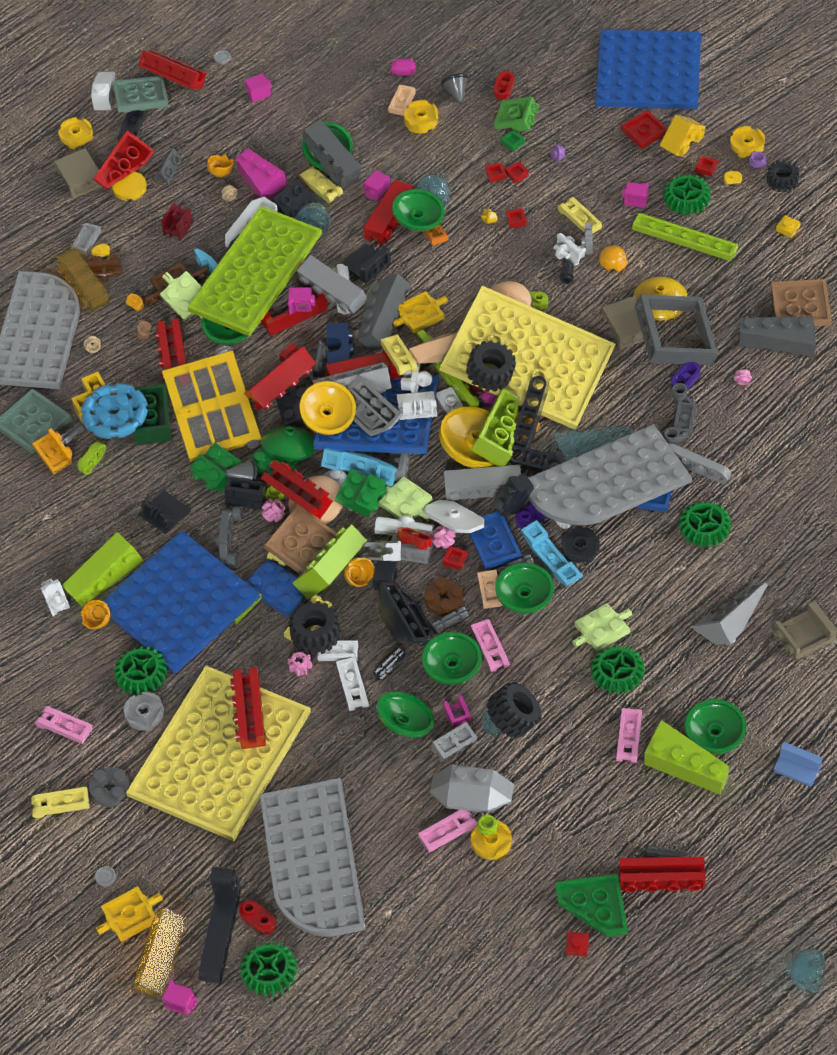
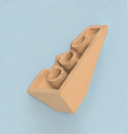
(433, 350)

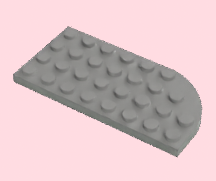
(38, 331)
(609, 479)
(313, 858)

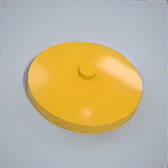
(459, 432)

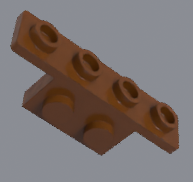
(161, 284)

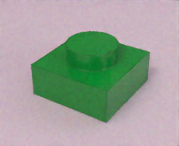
(513, 141)

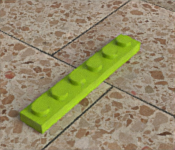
(685, 237)
(460, 389)

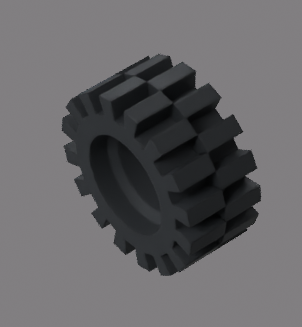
(783, 183)

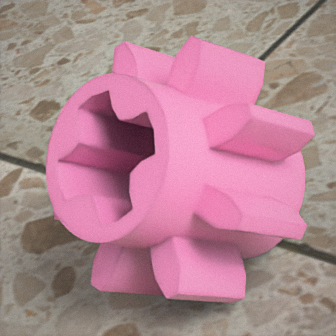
(273, 510)
(443, 537)
(300, 663)

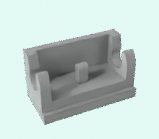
(401, 462)
(383, 550)
(411, 553)
(453, 741)

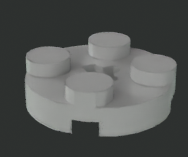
(144, 721)

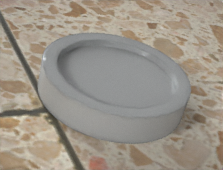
(222, 57)
(105, 876)

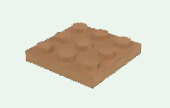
(802, 299)
(299, 539)

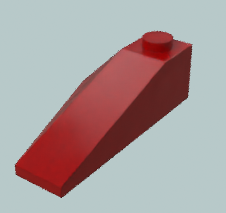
(123, 160)

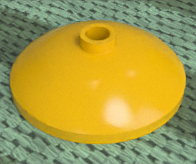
(661, 286)
(331, 398)

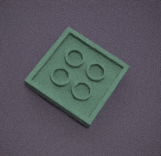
(140, 94)
(31, 419)

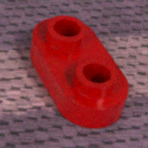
(504, 85)
(411, 536)
(256, 916)

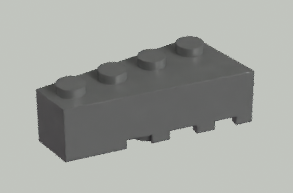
(332, 155)
(381, 310)
(779, 334)

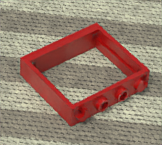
(285, 320)

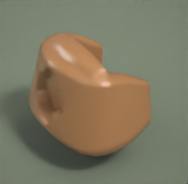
(143, 330)

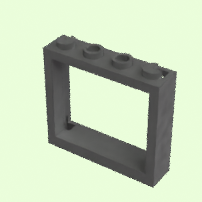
(672, 355)

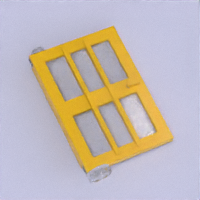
(212, 404)

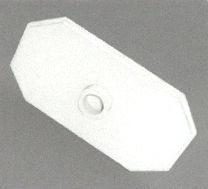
(246, 216)
(454, 516)

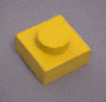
(788, 226)

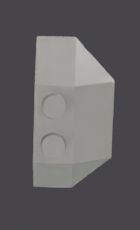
(373, 411)
(471, 789)

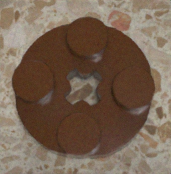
(443, 587)

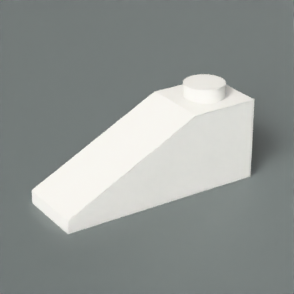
(103, 90)

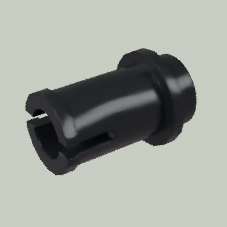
(567, 272)

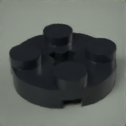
(580, 554)

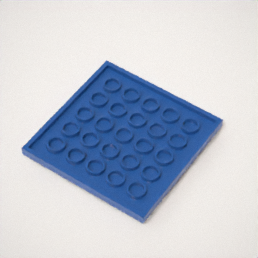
(648, 69)
(404, 437)
(179, 601)

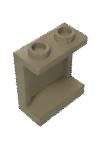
(78, 172)
(624, 321)
(805, 632)

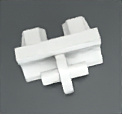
(566, 248)
(413, 379)
(54, 596)

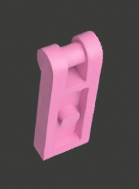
(489, 645)
(64, 724)
(629, 734)
(447, 830)

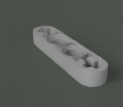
(694, 463)

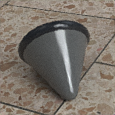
(455, 85)
(245, 470)

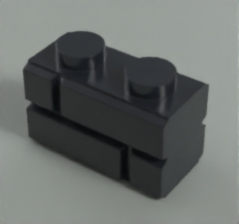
(245, 493)
(513, 495)

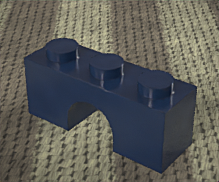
(339, 338)

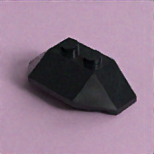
(403, 615)

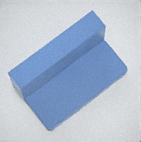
(798, 764)

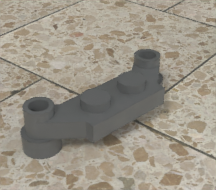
(684, 416)
(224, 537)

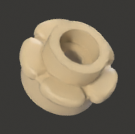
(229, 193)
(92, 348)

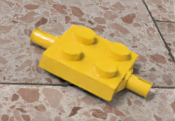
(420, 312)
(129, 914)

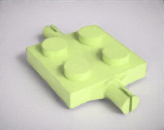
(180, 293)
(406, 500)
(602, 627)

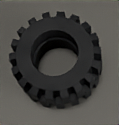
(486, 377)
(311, 615)
(514, 709)

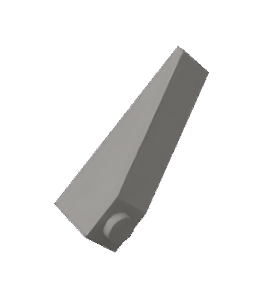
(732, 618)

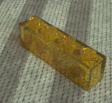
(82, 279)
(159, 953)

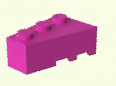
(260, 175)

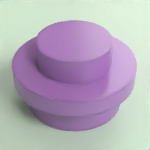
(557, 152)
(757, 160)

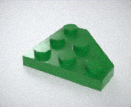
(595, 902)

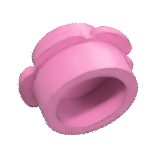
(742, 377)

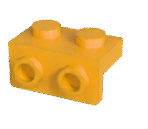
(53, 451)

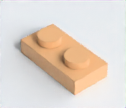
(401, 99)
(487, 584)

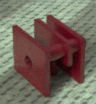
(174, 221)

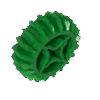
(686, 194)
(702, 519)
(145, 661)
(614, 661)
(268, 957)

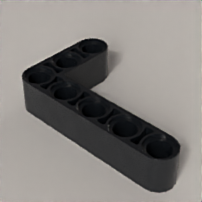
(530, 429)
(221, 925)

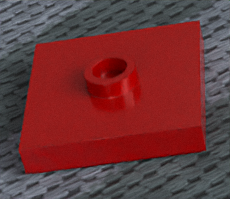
(644, 129)

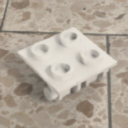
(417, 405)

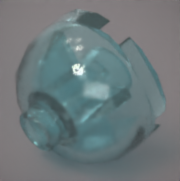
(436, 185)
(315, 215)
(806, 970)

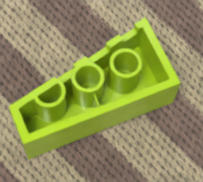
(496, 434)
(329, 561)
(103, 569)
(684, 759)

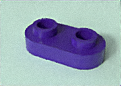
(683, 375)
(532, 514)

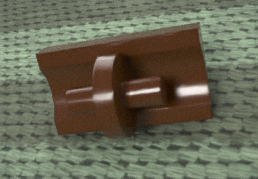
(105, 268)

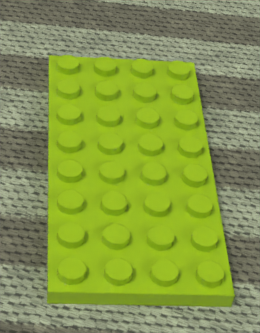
(254, 270)

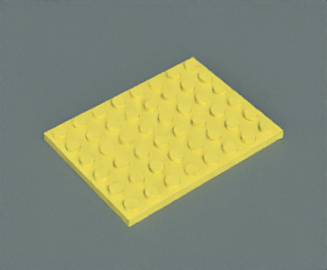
(542, 347)
(201, 768)

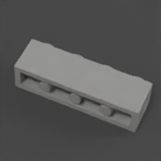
(331, 284)
(376, 375)
(477, 482)

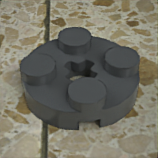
(108, 776)

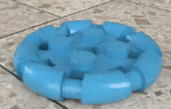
(107, 404)

